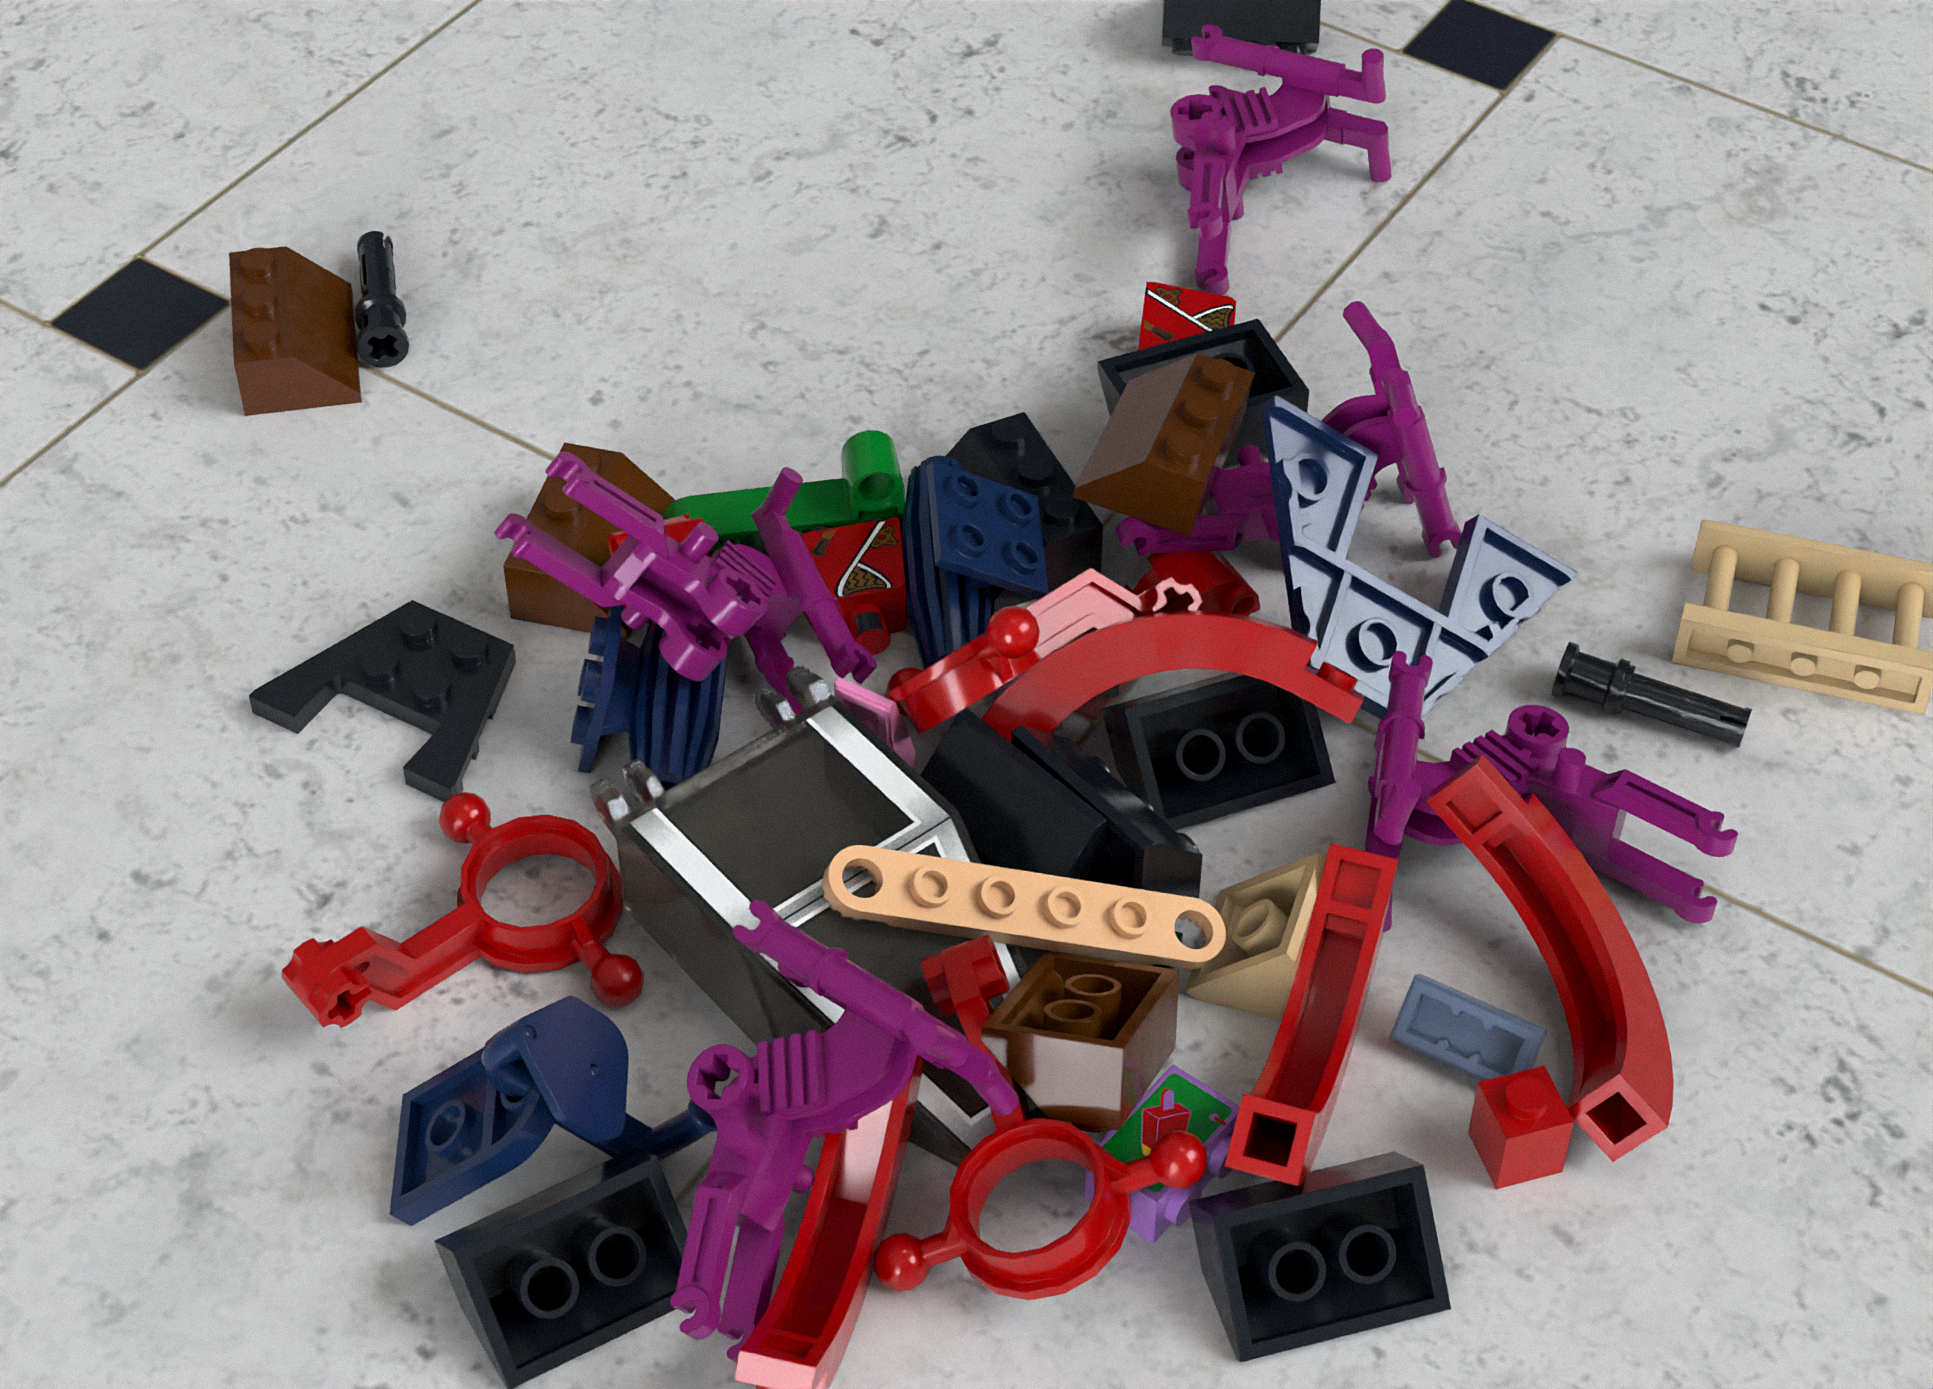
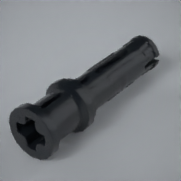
(379, 312)
(1620, 688)

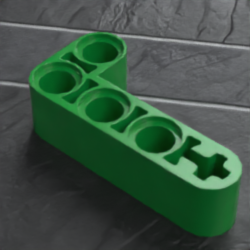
(866, 493)

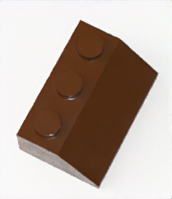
(291, 332)
(1168, 442)
(539, 596)
(1086, 1036)

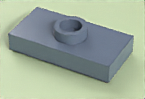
(1465, 1031)

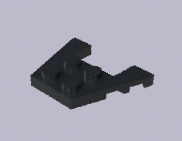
(414, 669)

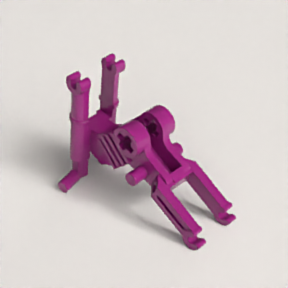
(1248, 133)
(1385, 423)
(696, 596)
(1536, 761)
(785, 1099)

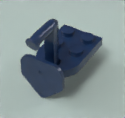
(503, 1100)

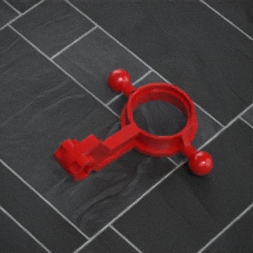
(1023, 637)
(366, 966)
(965, 982)

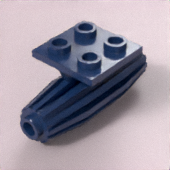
(959, 543)
(634, 690)

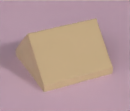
(1264, 939)

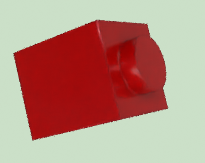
(1520, 1127)

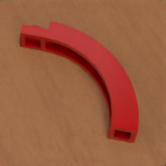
(1167, 643)
(1609, 1003)
(1296, 1093)
(833, 1255)

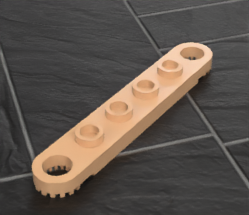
(1023, 908)

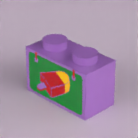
(1171, 1105)

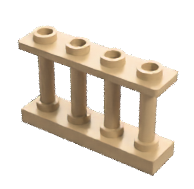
(1800, 655)

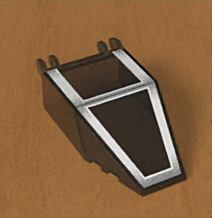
(766, 833)

